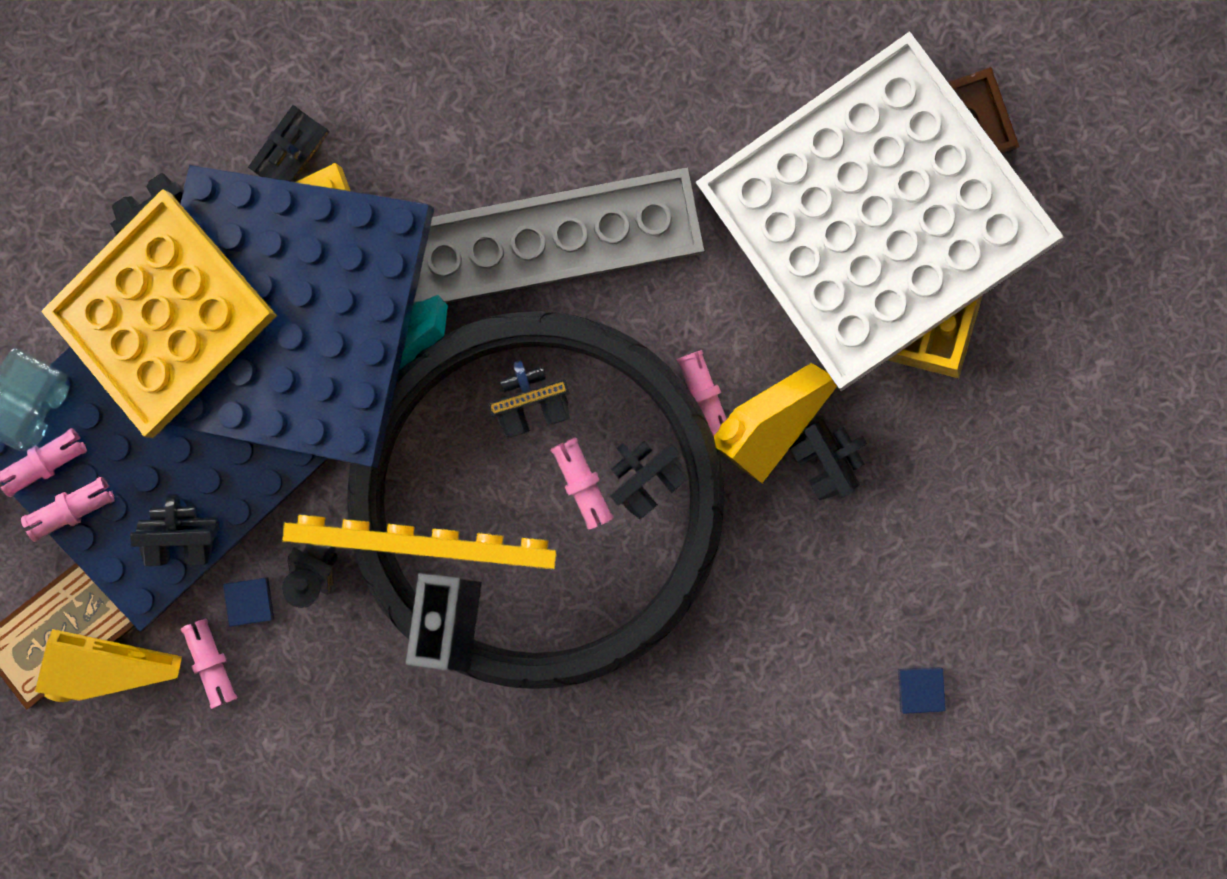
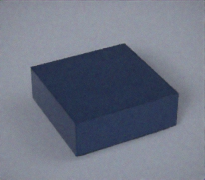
(248, 601)
(921, 690)

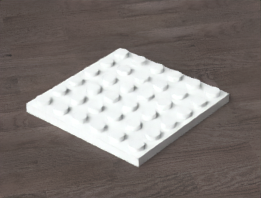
(878, 211)

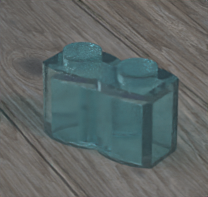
(26, 395)

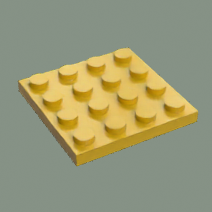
(158, 314)

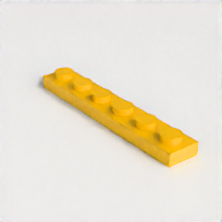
(402, 540)

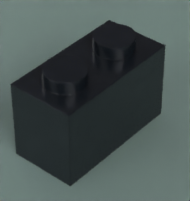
(443, 622)

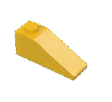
(769, 423)
(93, 667)

